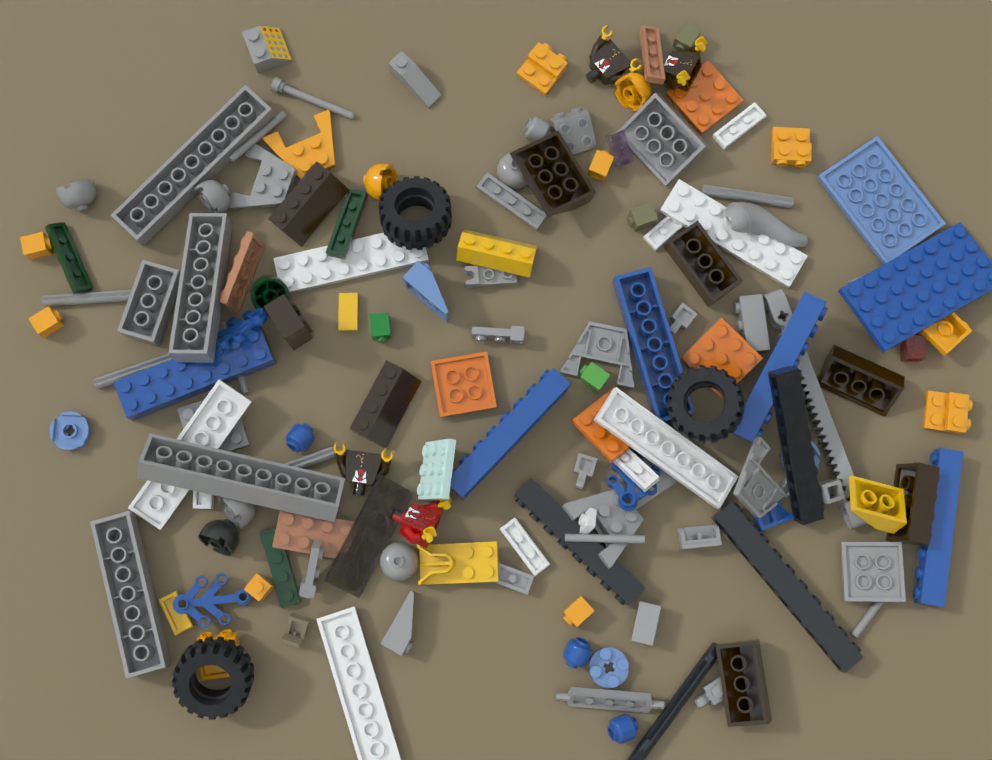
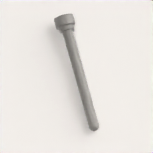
(279, 86)

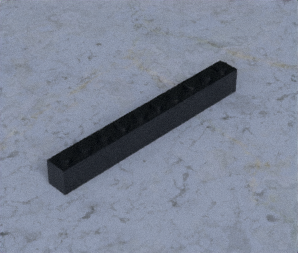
(787, 587)

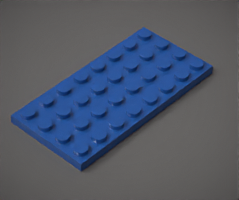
(920, 287)

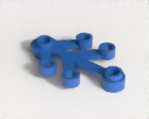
(238, 328)
(629, 493)
(208, 601)

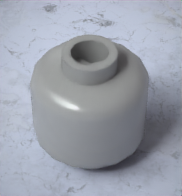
(536, 129)

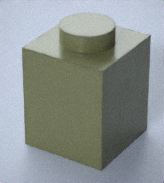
(686, 37)
(642, 217)

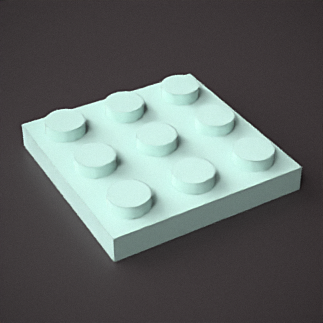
(436, 470)

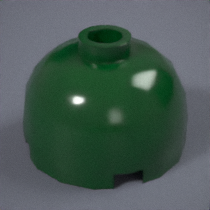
(266, 290)

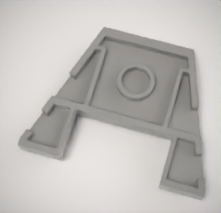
(271, 184)
(605, 345)
(755, 486)
(610, 518)

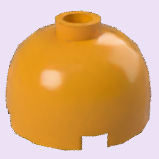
(632, 90)
(378, 179)

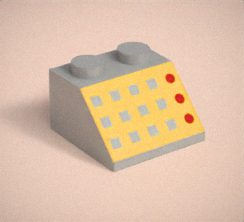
(266, 47)

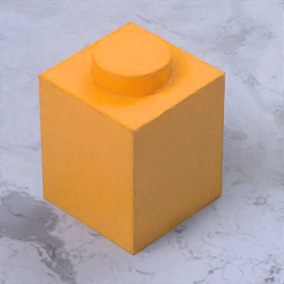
(600, 165)
(36, 245)
(47, 321)
(259, 587)
(577, 612)

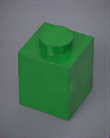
(380, 327)

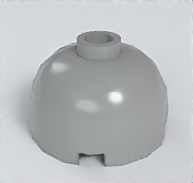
(509, 173)
(77, 194)
(213, 196)
(237, 511)
(399, 561)

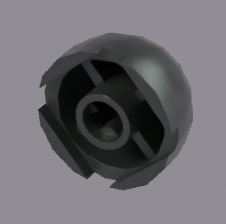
(220, 535)

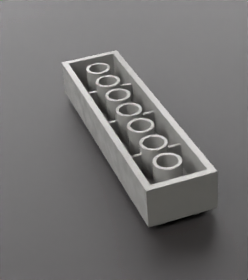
(200, 287)
(130, 594)

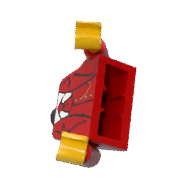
(421, 521)

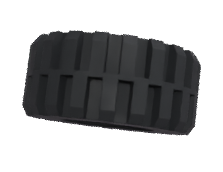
(415, 193)
(702, 378)
(205, 700)

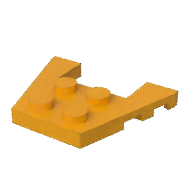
(307, 152)

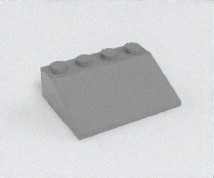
(663, 139)

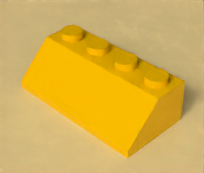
(496, 253)

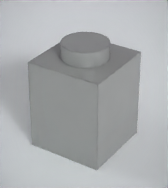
(831, 491)

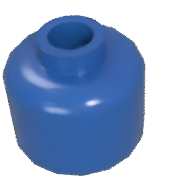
(300, 437)
(577, 652)
(622, 728)

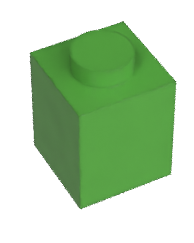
(593, 376)

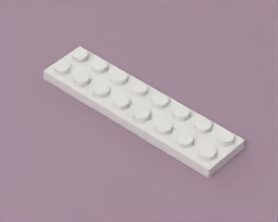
(757, 250)
(365, 257)
(208, 428)
(666, 448)
(358, 686)

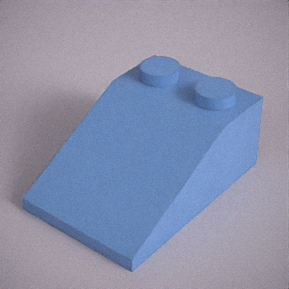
(422, 284)

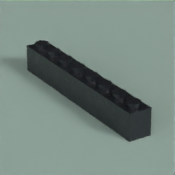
(796, 444)
(557, 522)

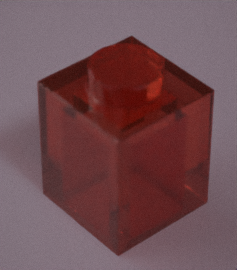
(913, 349)

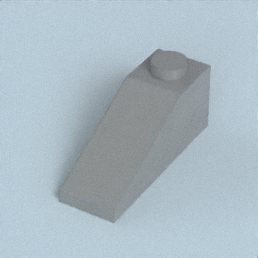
(414, 79)
(401, 630)

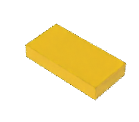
(348, 312)
(178, 622)

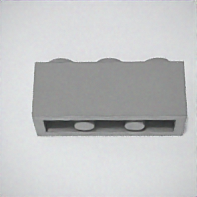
(752, 321)

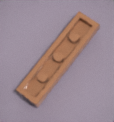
(652, 54)

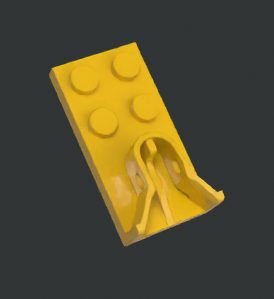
(459, 563)

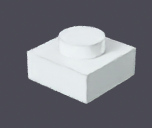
(587, 521)

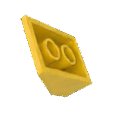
(878, 504)

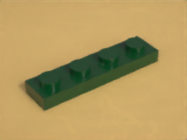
(346, 224)
(69, 257)
(280, 570)

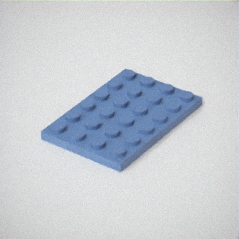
(881, 200)

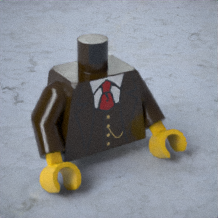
(608, 62)
(683, 66)
(362, 467)

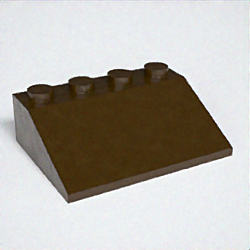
(553, 174)

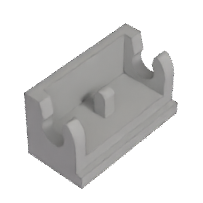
(699, 537)
(646, 623)

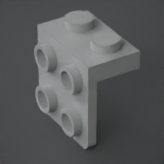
(575, 129)

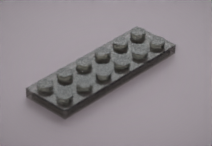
(368, 537)

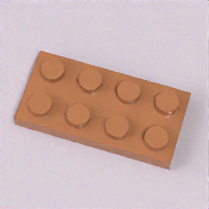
(242, 273)
(298, 531)

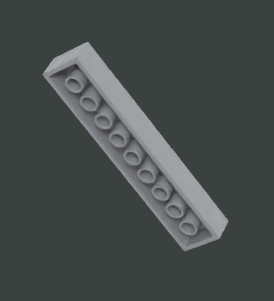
(191, 164)
(240, 477)

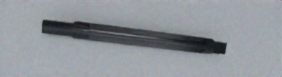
(675, 704)

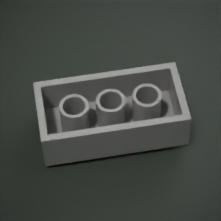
(150, 303)

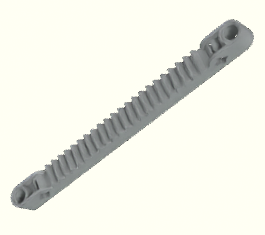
(777, 305)

